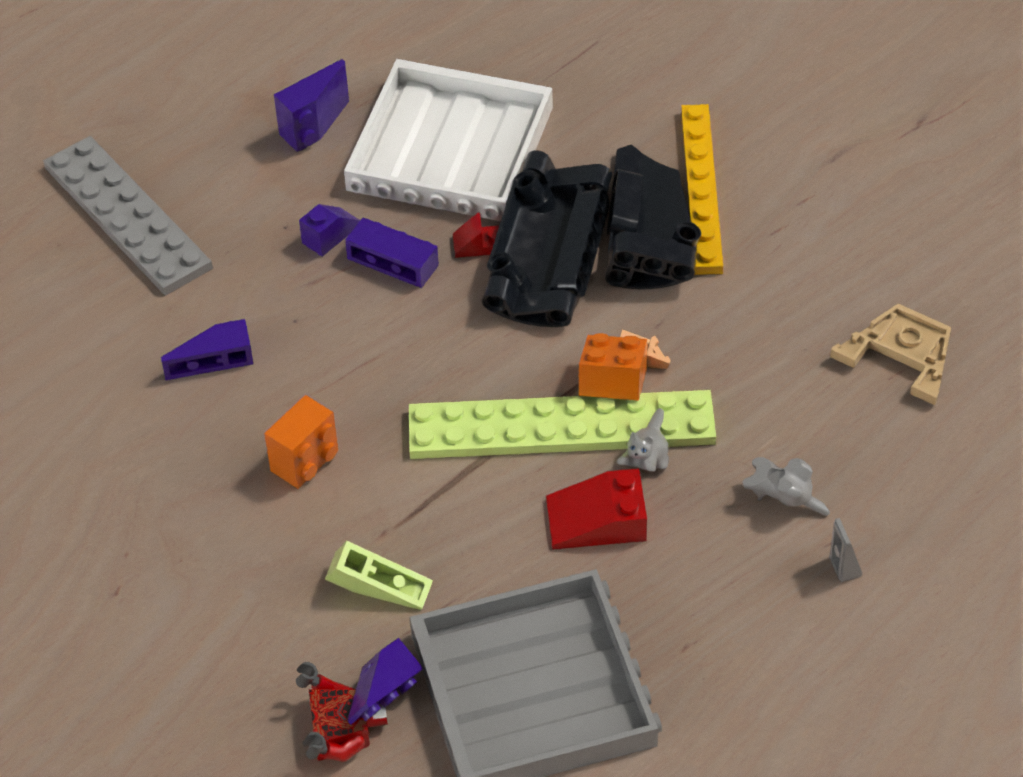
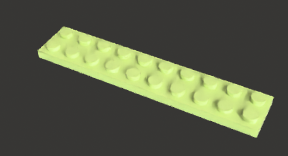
(555, 424)

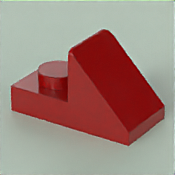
(473, 239)

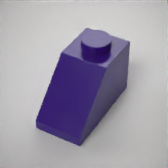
(326, 227)

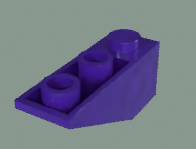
(381, 678)

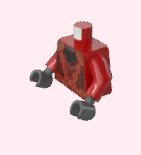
(330, 708)

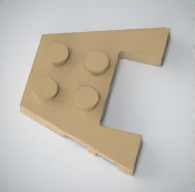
(905, 338)

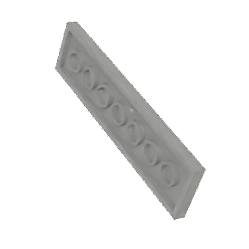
(128, 215)

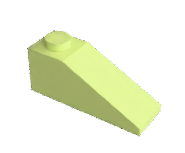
(377, 577)

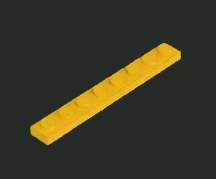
(702, 187)

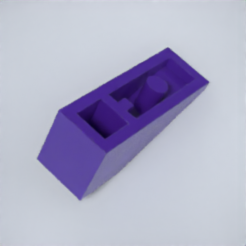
(213, 350)

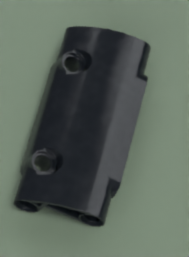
(547, 241)

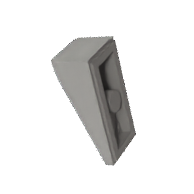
(842, 554)

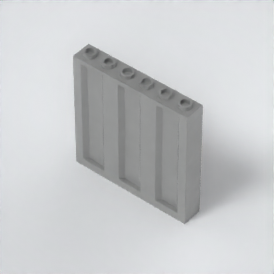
(534, 680)

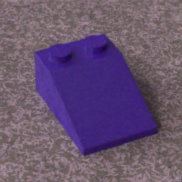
(311, 105)

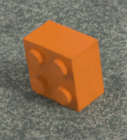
(613, 367)
(301, 441)

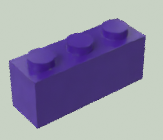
(392, 252)

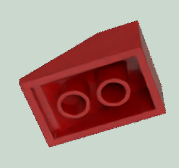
(598, 511)

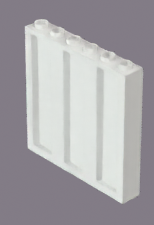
(448, 139)

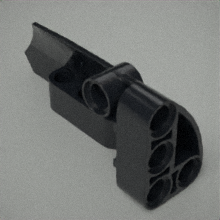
(648, 225)

